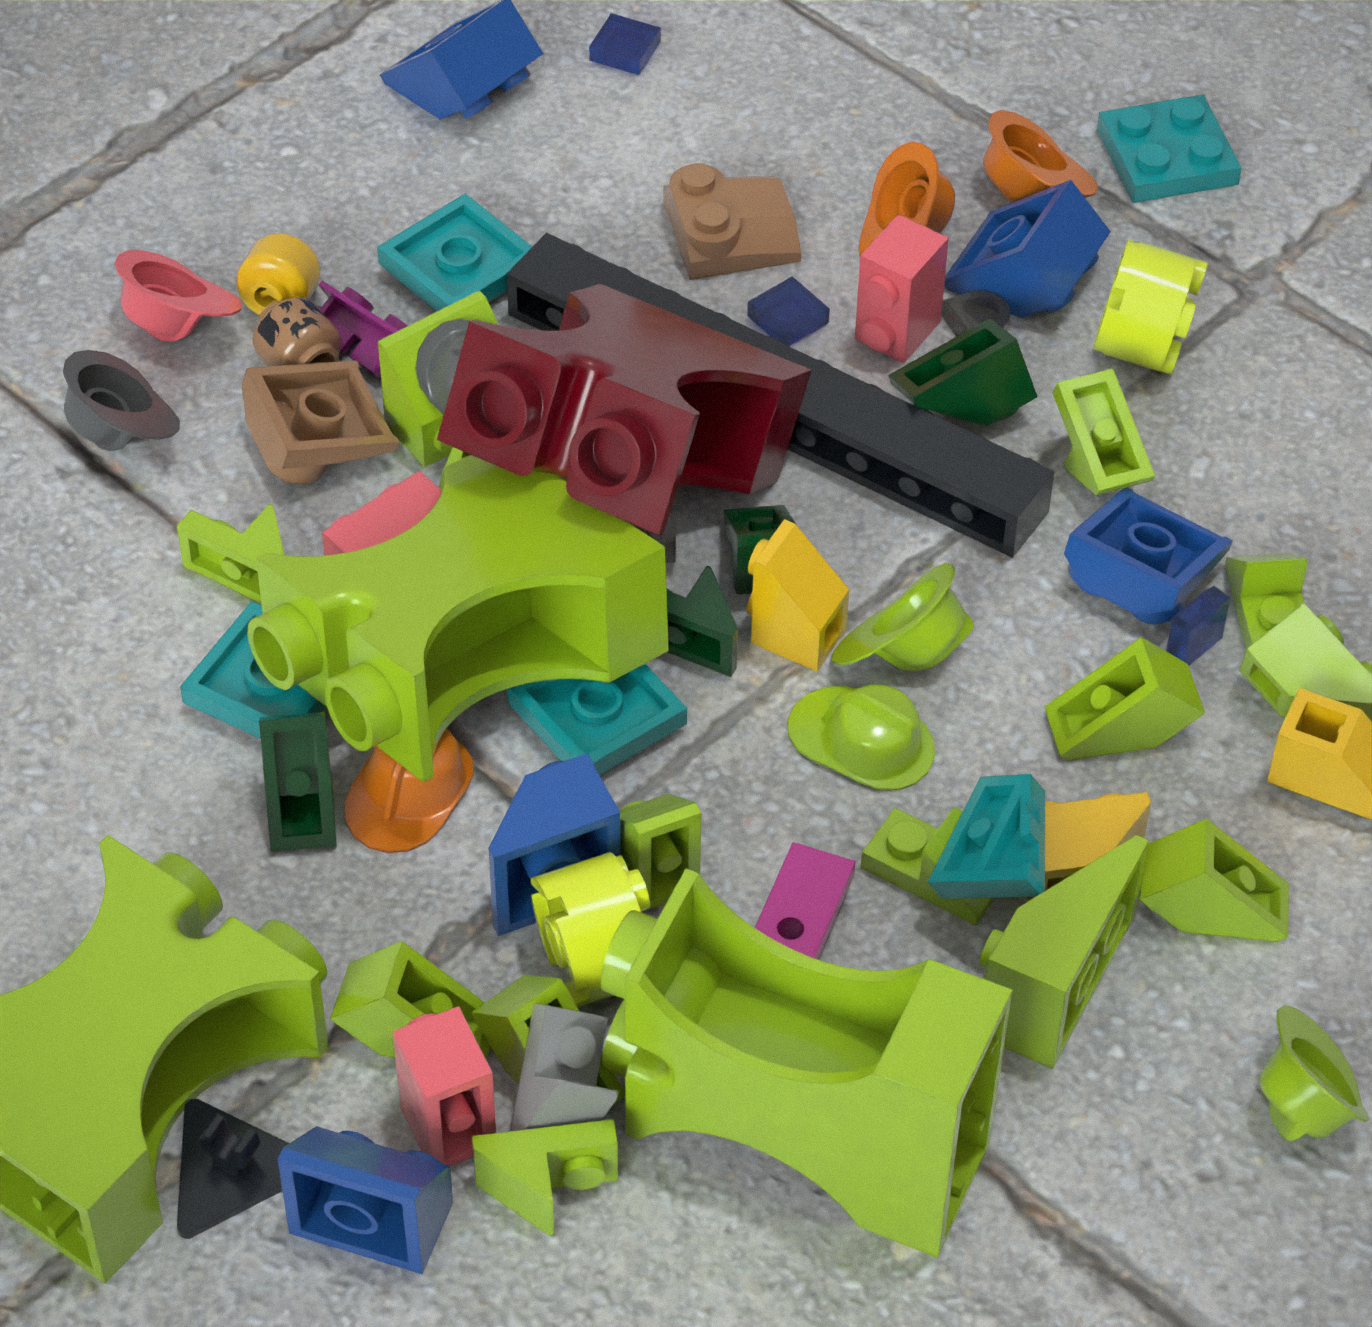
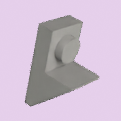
(561, 1070)

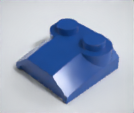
(1142, 556)

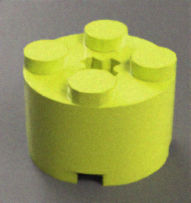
(1149, 306)
(579, 915)

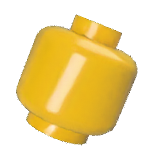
(277, 270)

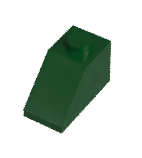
(970, 376)

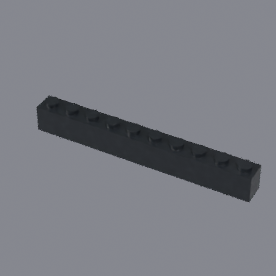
(841, 421)

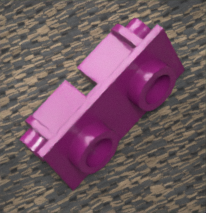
(355, 321)

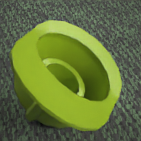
(914, 629)
(863, 734)
(1308, 1080)

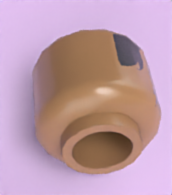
(295, 334)

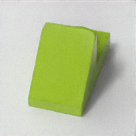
(1102, 433)
(226, 554)
(1265, 590)
(906, 855)
(527, 1163)

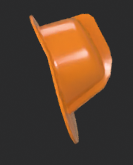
(1027, 160)
(909, 187)
(395, 809)

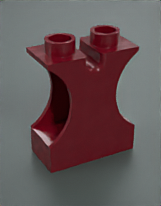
(624, 405)

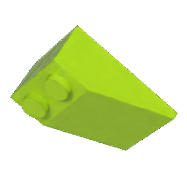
(1061, 949)

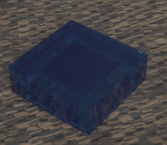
(625, 44)
(788, 311)
(1198, 625)

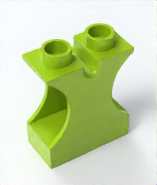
(473, 599)
(126, 1037)
(834, 1069)

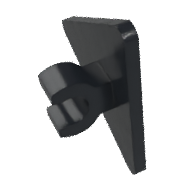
(223, 1168)

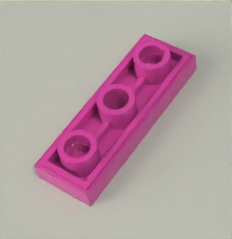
(806, 899)

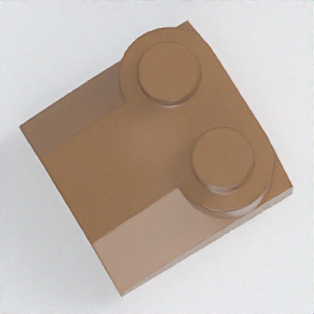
(730, 221)
(313, 418)

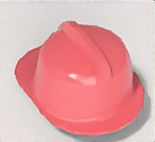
(168, 296)

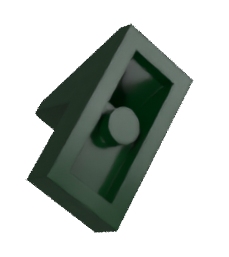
(744, 530)
(703, 626)
(298, 781)

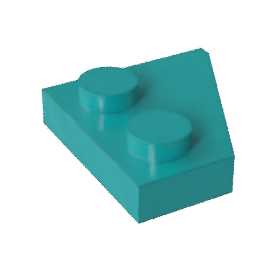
(996, 842)

